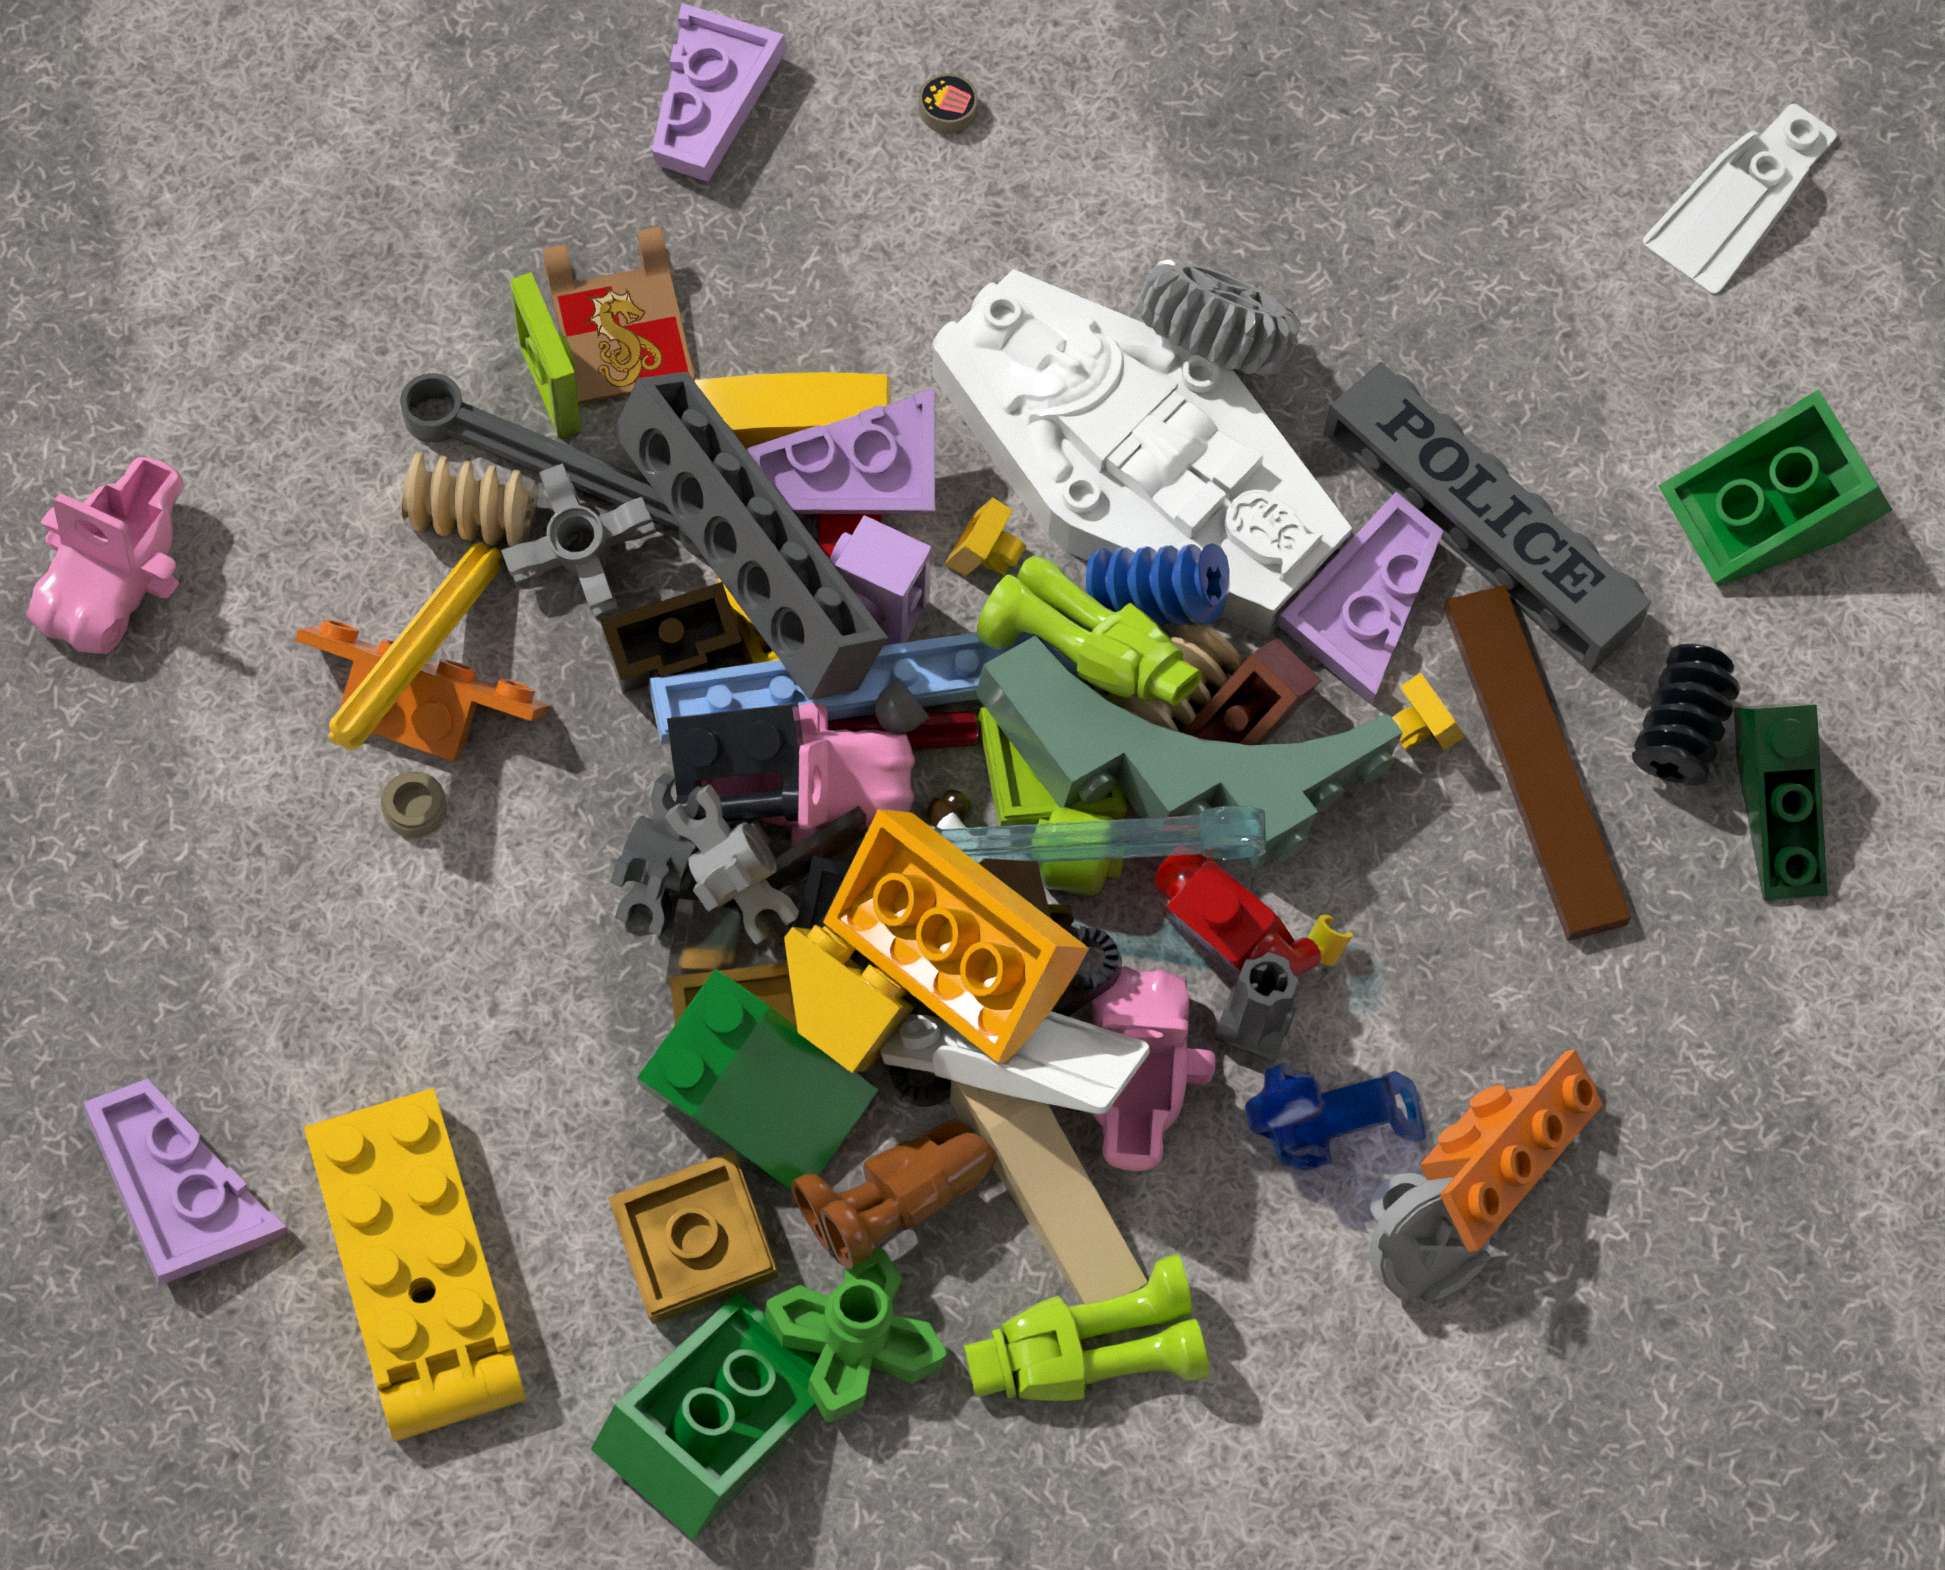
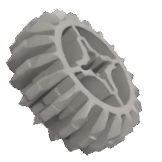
(1218, 317)

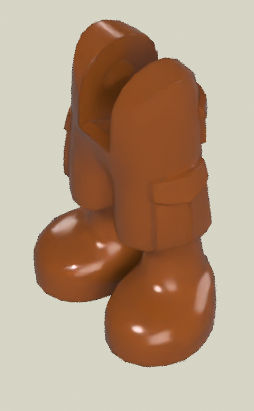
(899, 1190)

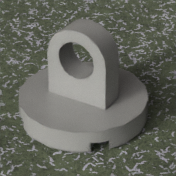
(1416, 1242)

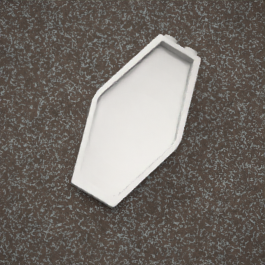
(1135, 442)

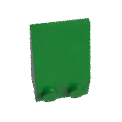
(1775, 493)
(755, 1082)
(709, 1416)

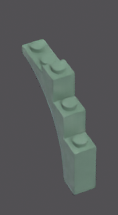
(1088, 745)

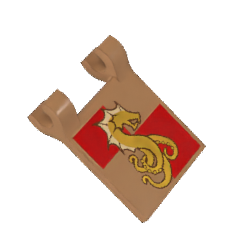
(619, 322)

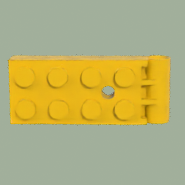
(406, 1231)

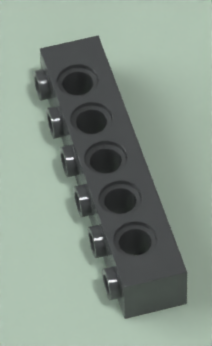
(749, 535)

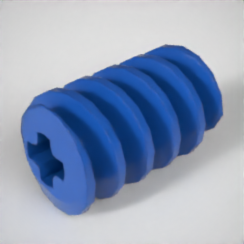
(1162, 584)

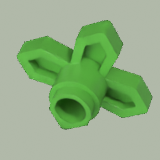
(853, 1334)

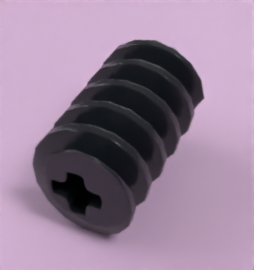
(1687, 715)

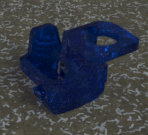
(1304, 1120)

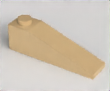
(1052, 1191)

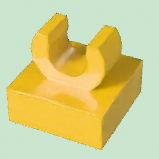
(986, 542)
(1425, 716)

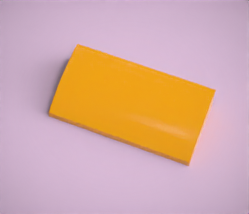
(953, 934)

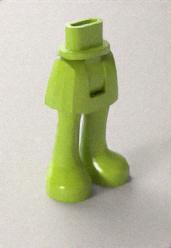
(1119, 652)
(1044, 1351)

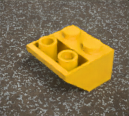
(838, 1002)

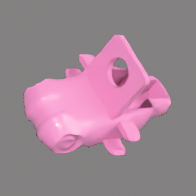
(107, 557)
(835, 775)
(1154, 1010)

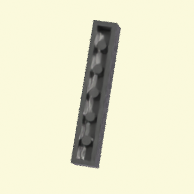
(1487, 516)

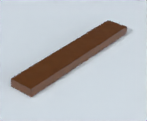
(1537, 763)

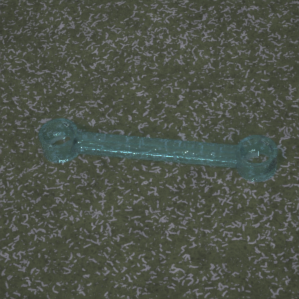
(1215, 833)

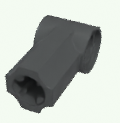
(1260, 1007)

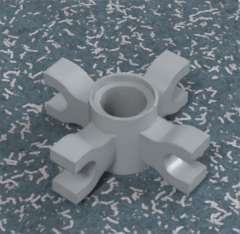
(536, 557)
(732, 864)

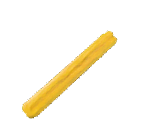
(414, 647)

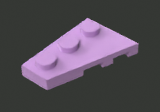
(711, 88)
(858, 464)
(1364, 595)
(173, 1187)

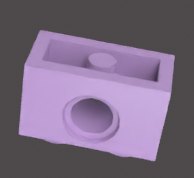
(886, 574)

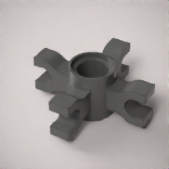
(656, 858)

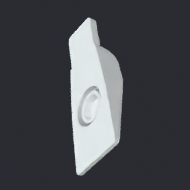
(1739, 199)
(1058, 1065)

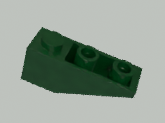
(1783, 797)

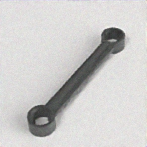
(529, 449)

